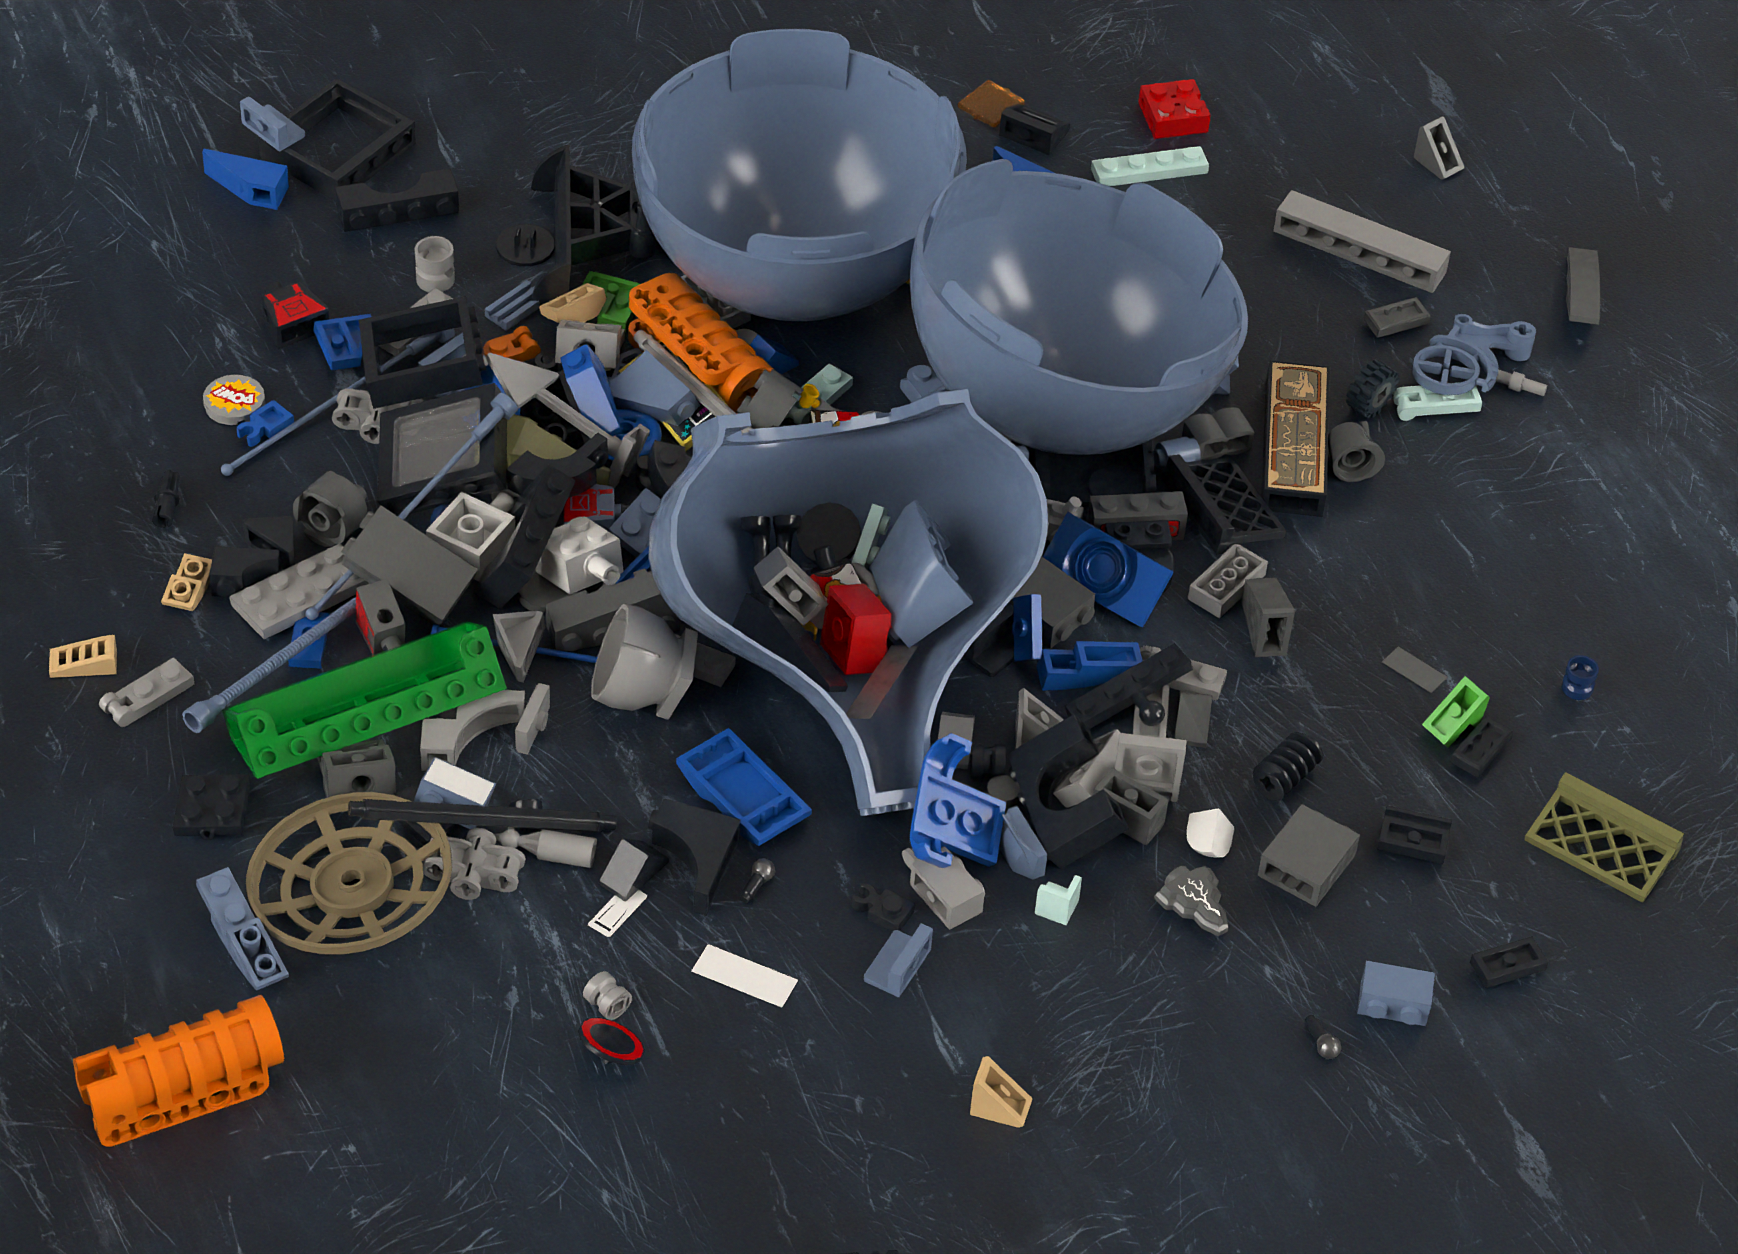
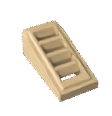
(102, 660)

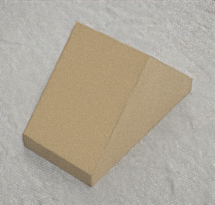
(998, 1096)

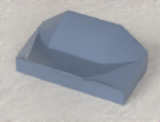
(1021, 846)

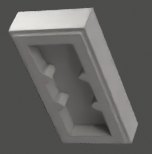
(533, 718)

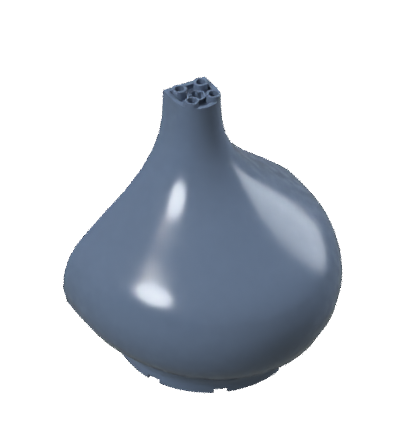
(923, 451)

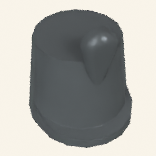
(1353, 453)

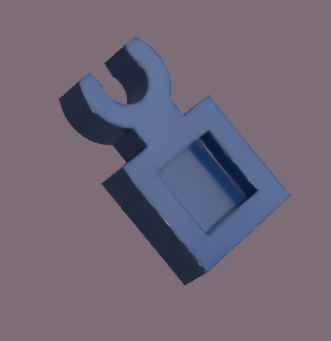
(265, 421)

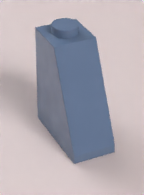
(653, 390)

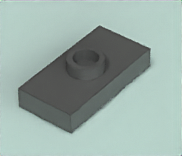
(1397, 317)

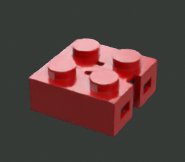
(1174, 109)

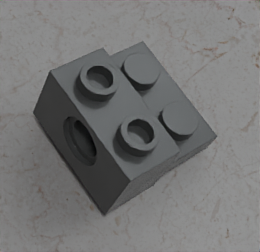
(365, 759)

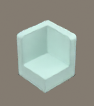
(1057, 901)

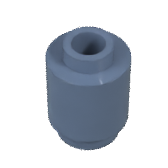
(1186, 447)

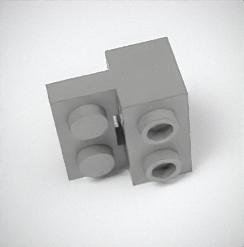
(605, 338)

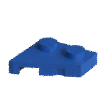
(340, 341)

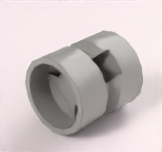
(434, 264)

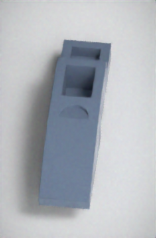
(240, 930)

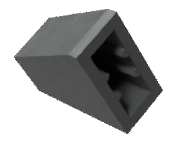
(1267, 616)

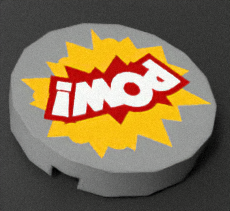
(233, 399)

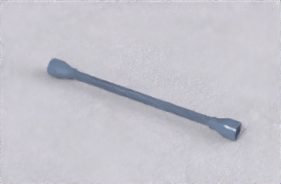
(204, 712)

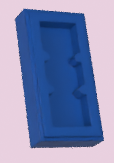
(1027, 628)
(313, 654)

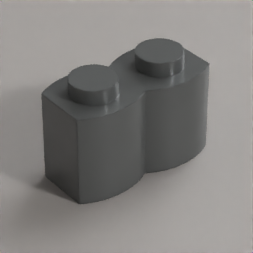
(1220, 433)

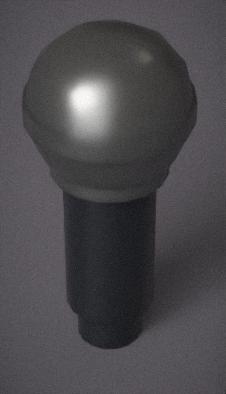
(762, 871)
(1327, 1045)

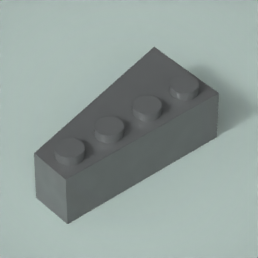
(584, 618)

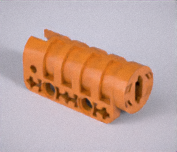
(696, 336)
(180, 1072)

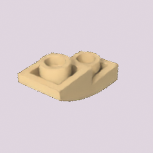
(189, 583)

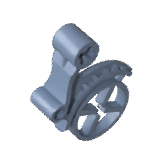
(1470, 344)

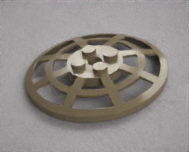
(341, 867)

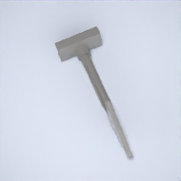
(527, 381)

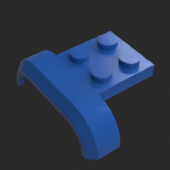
(953, 813)

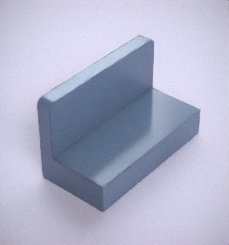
(270, 124)
(899, 960)

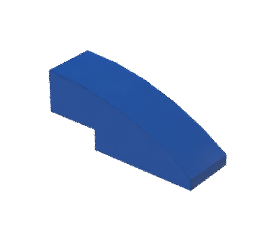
(1086, 664)

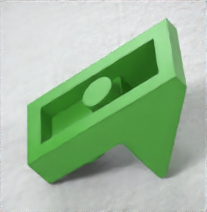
(1459, 709)

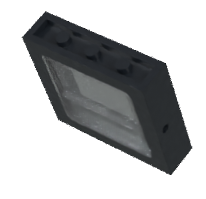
(426, 436)

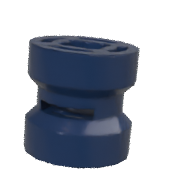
(1580, 677)

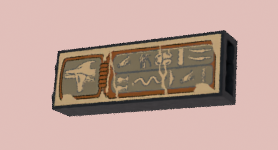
(1296, 438)

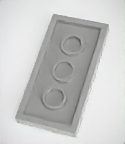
(286, 596)

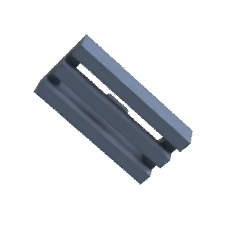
(512, 303)

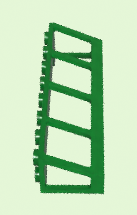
(259, 720)

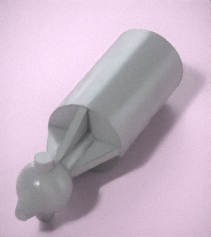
(553, 846)

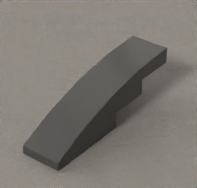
(1583, 285)

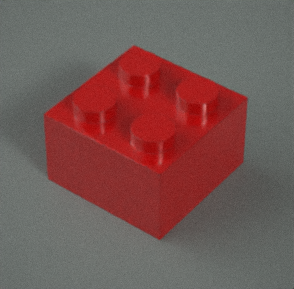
(855, 628)

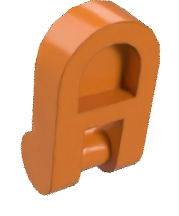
(507, 344)

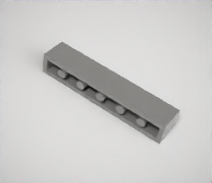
(1362, 241)

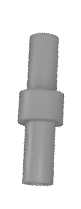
(1518, 381)

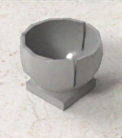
(643, 663)

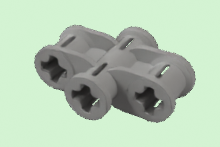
(361, 413)
(477, 865)

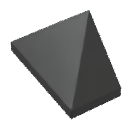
(1193, 718)

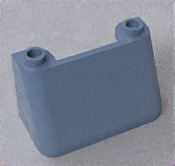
(916, 577)

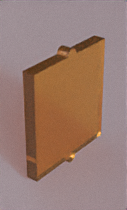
(989, 102)

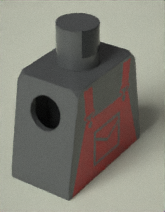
(379, 629)

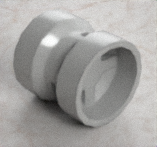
(609, 997)

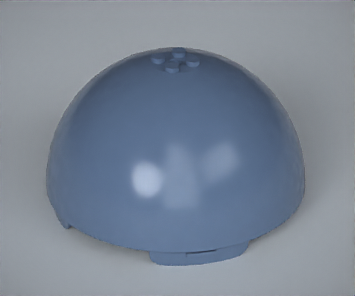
(793, 172)
(1079, 279)

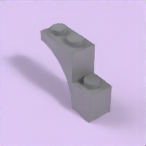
(449, 737)

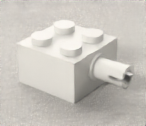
(475, 529)
(581, 556)

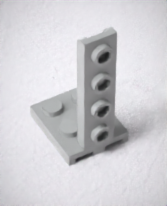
(1151, 756)

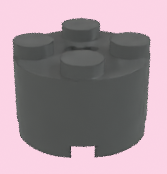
(771, 401)
(330, 509)

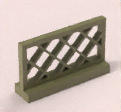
(1622, 820)

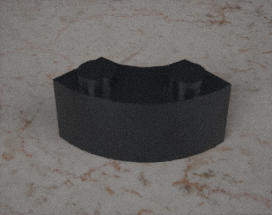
(665, 465)

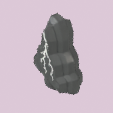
(1194, 897)

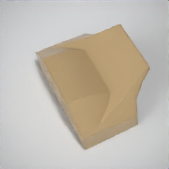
(577, 305)

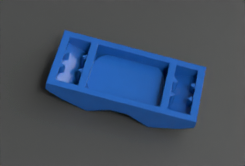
(1109, 568)
(742, 787)

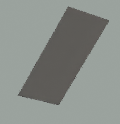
(1414, 669)

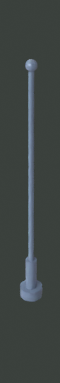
(412, 348)
(503, 407)

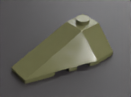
(526, 435)

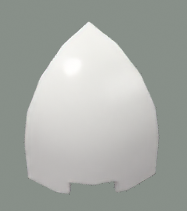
(1210, 833)

